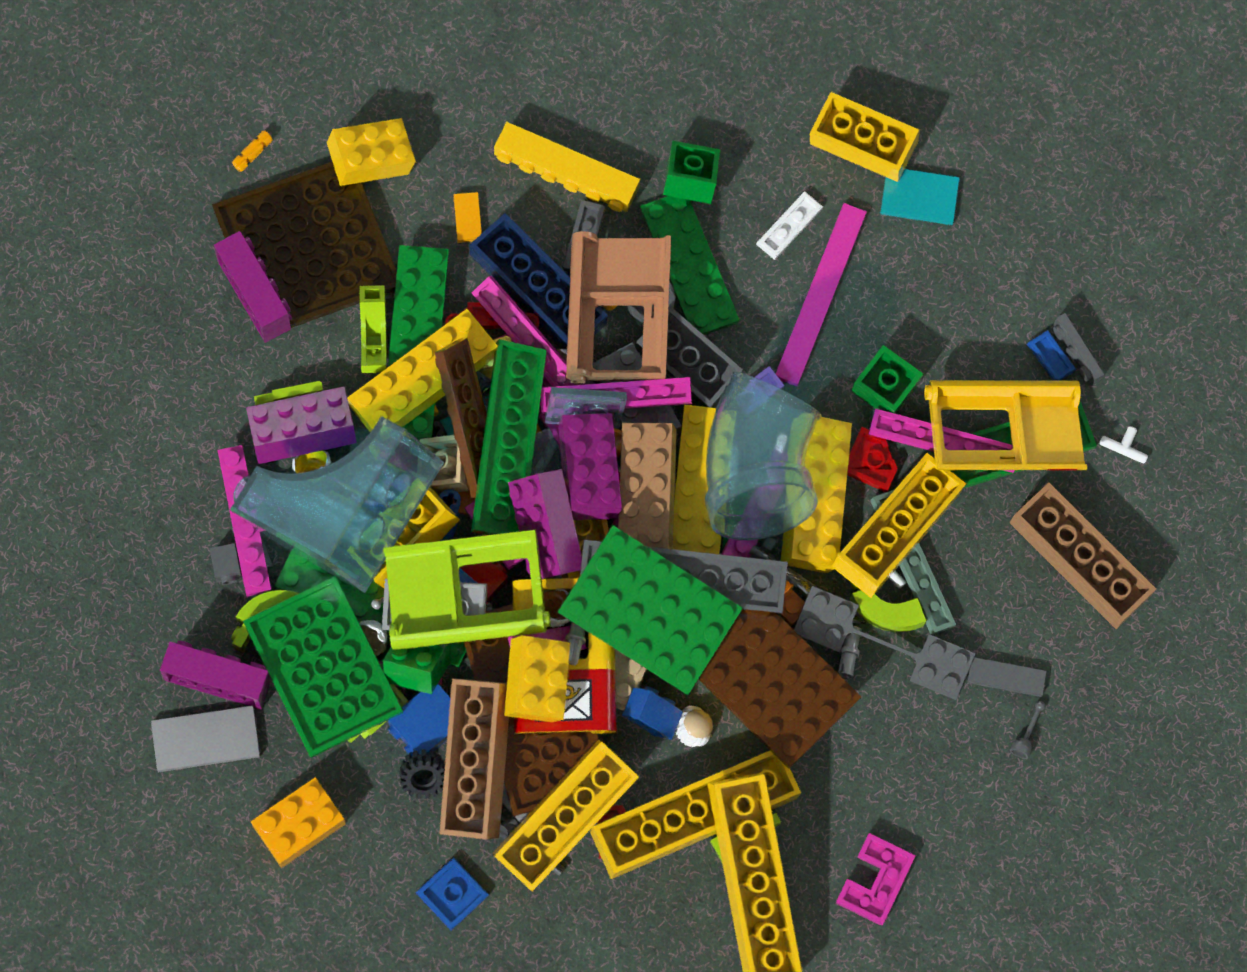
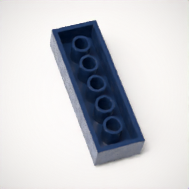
(528, 276)

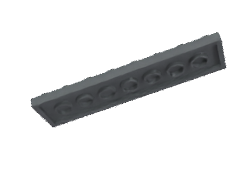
(744, 580)

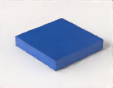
(452, 894)

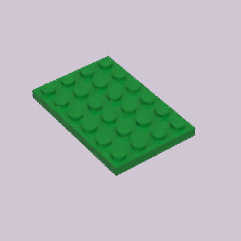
(650, 610)
(323, 667)

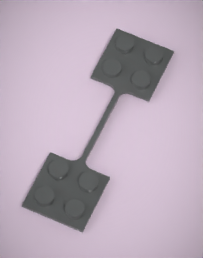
(938, 665)

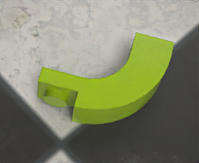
(373, 329)
(254, 606)
(888, 616)

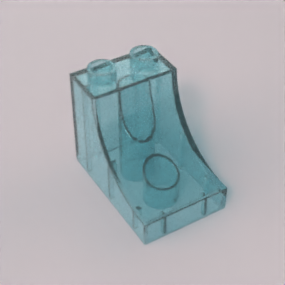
(344, 510)

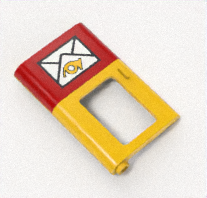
(590, 683)

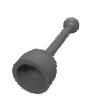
(1022, 747)

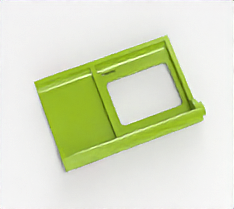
(428, 590)

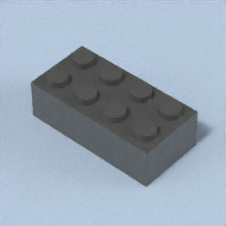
(697, 357)
(629, 359)

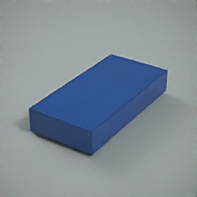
(1051, 356)

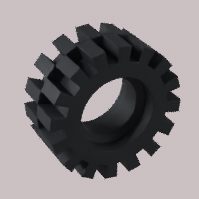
(422, 762)

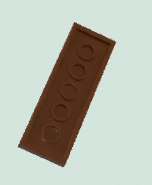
(464, 405)

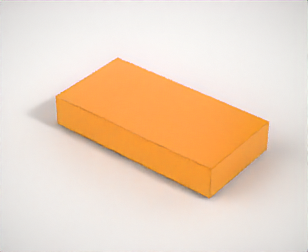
(467, 217)

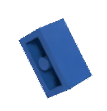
(652, 712)

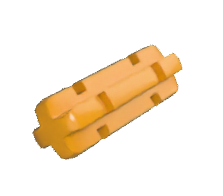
(252, 151)

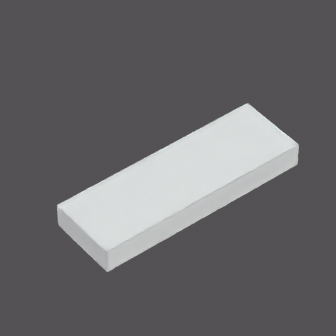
(789, 225)

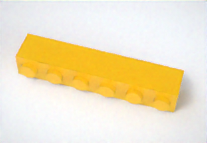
(566, 167)

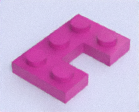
(893, 866)

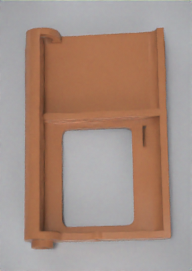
(618, 274)

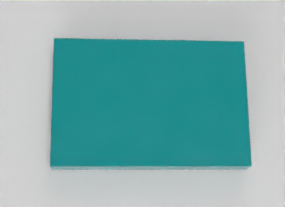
(921, 197)

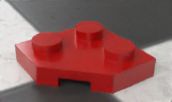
(871, 461)

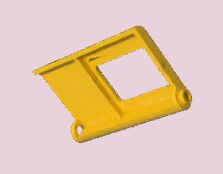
(1040, 417)

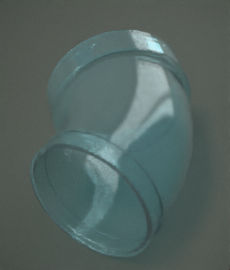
(759, 461)

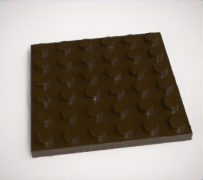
(313, 240)

